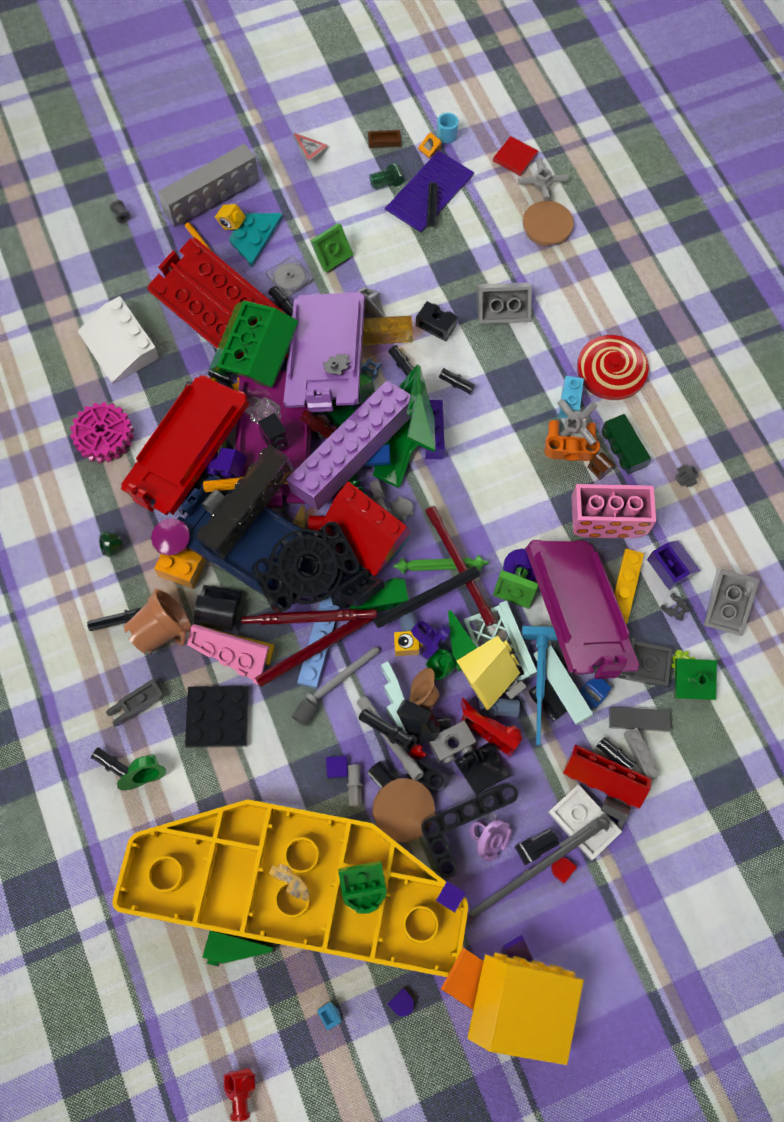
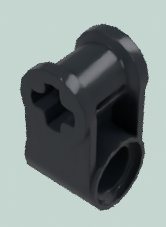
(429, 774)

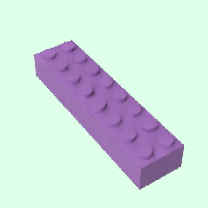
(350, 446)

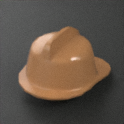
(423, 690)

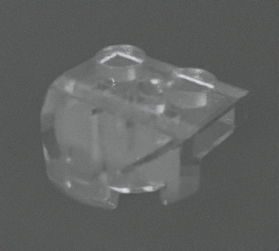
(296, 885)

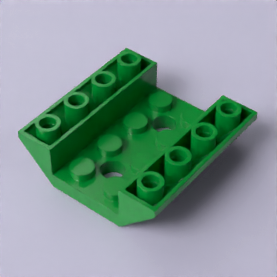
(262, 344)

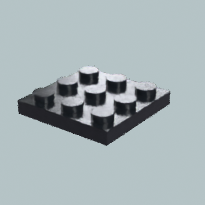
(217, 716)

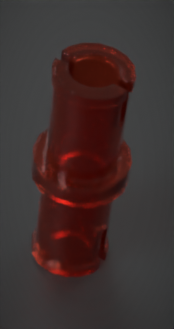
(316, 424)

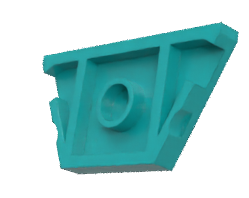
(254, 234)

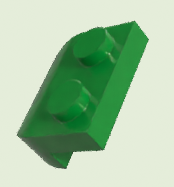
(363, 886)

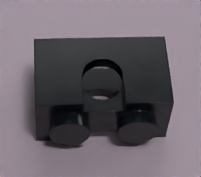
(440, 328)
(273, 432)

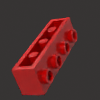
(607, 776)

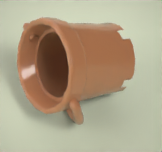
(158, 623)

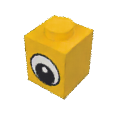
(230, 216)
(406, 644)

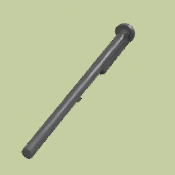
(565, 847)

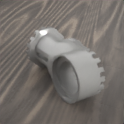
(378, 492)

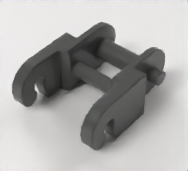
(680, 603)

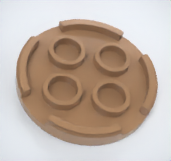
(547, 223)
(401, 808)

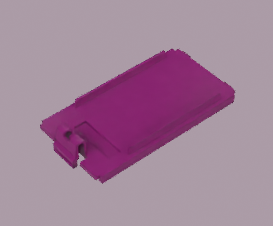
(298, 433)
(582, 608)

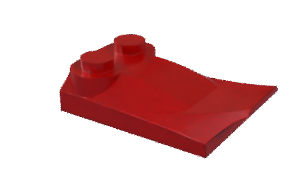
(503, 737)

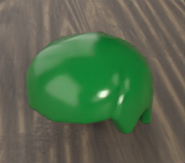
(441, 663)

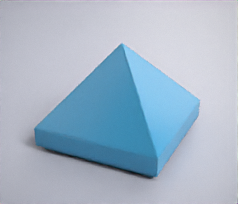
(329, 1015)

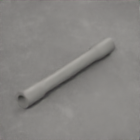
(408, 763)

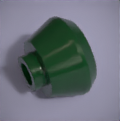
(109, 543)

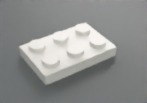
(576, 812)

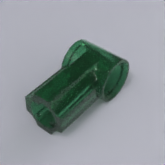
(392, 175)

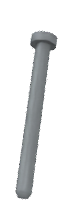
(341, 676)

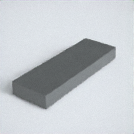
(639, 718)

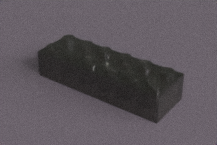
(245, 502)

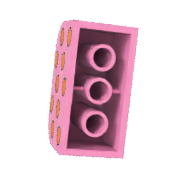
(613, 511)

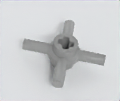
(543, 179)
(577, 421)

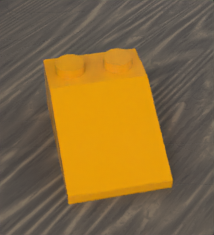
(181, 568)

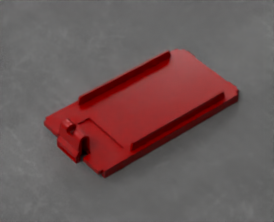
(203, 290)
(184, 444)

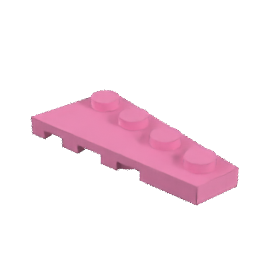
(237, 653)

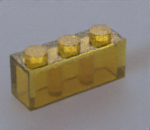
(387, 330)

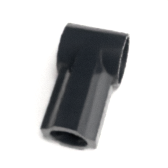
(550, 703)
(380, 774)
(532, 848)

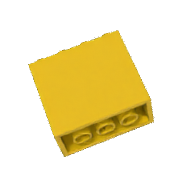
(525, 1009)

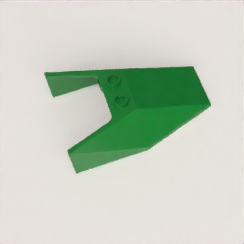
(416, 431)

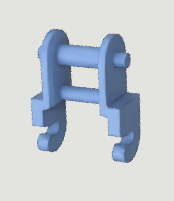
(365, 366)

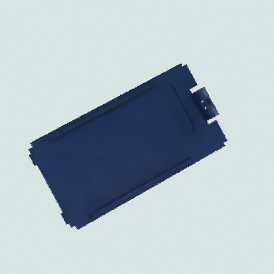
(253, 545)

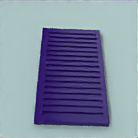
(412, 200)

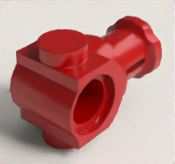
(238, 1088)

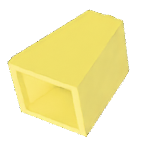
(490, 670)

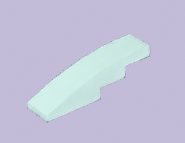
(565, 687)
(393, 693)

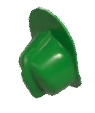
(141, 771)

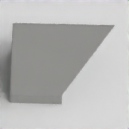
(372, 302)

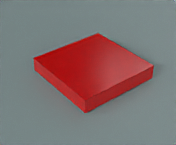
(515, 155)

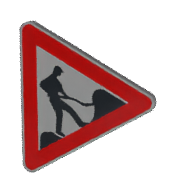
(309, 147)

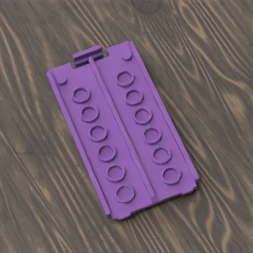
(325, 328)

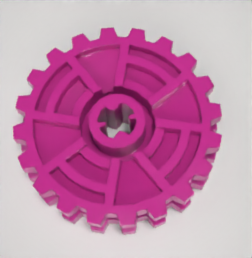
(102, 432)

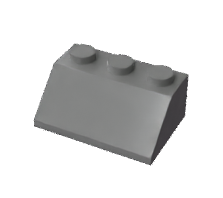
(504, 302)

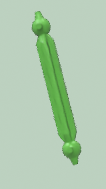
(437, 564)

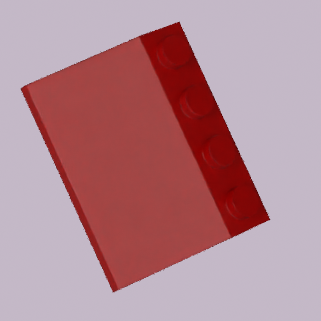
(367, 527)

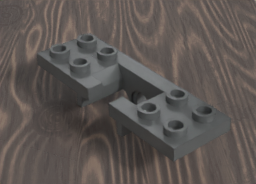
(653, 662)

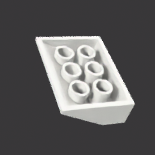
(117, 341)

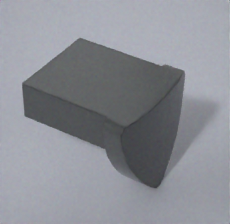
(616, 810)

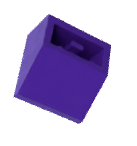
(673, 564)

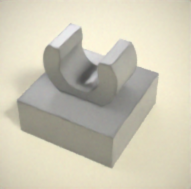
(515, 689)

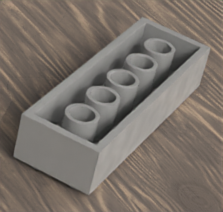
(209, 185)

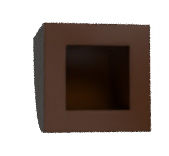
(601, 465)

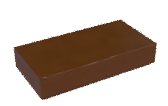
(384, 139)

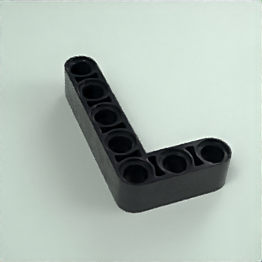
(461, 818)

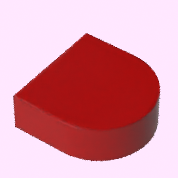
(562, 869)

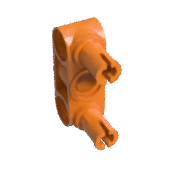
(570, 447)

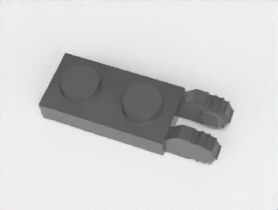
(136, 702)

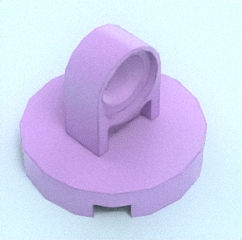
(493, 838)

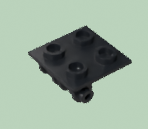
(482, 767)

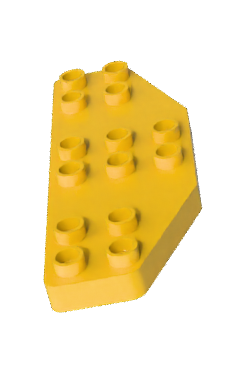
(216, 878)

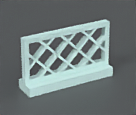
(514, 635)

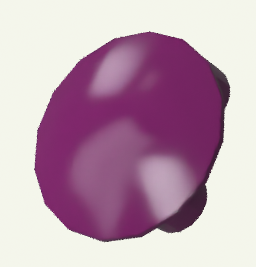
(170, 537)

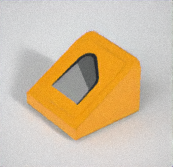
(430, 145)

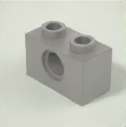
(459, 733)

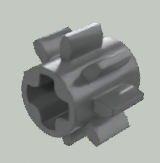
(687, 475)

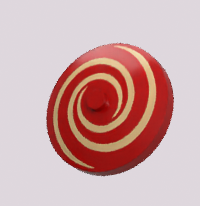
(612, 367)

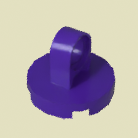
(518, 559)
(431, 638)

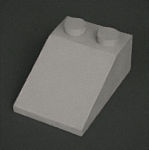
(730, 601)

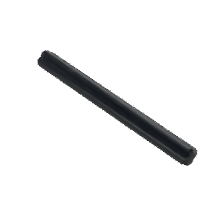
(426, 597)

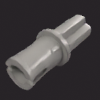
(354, 785)

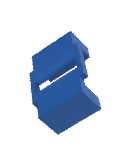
(599, 687)

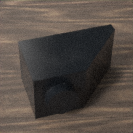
(418, 721)

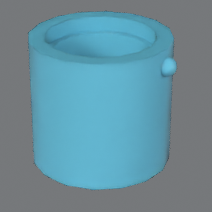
(447, 127)

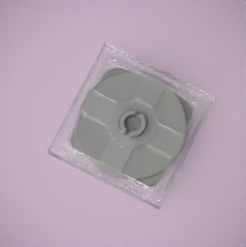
(289, 276)

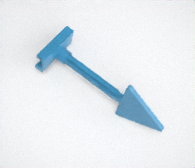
(542, 636)

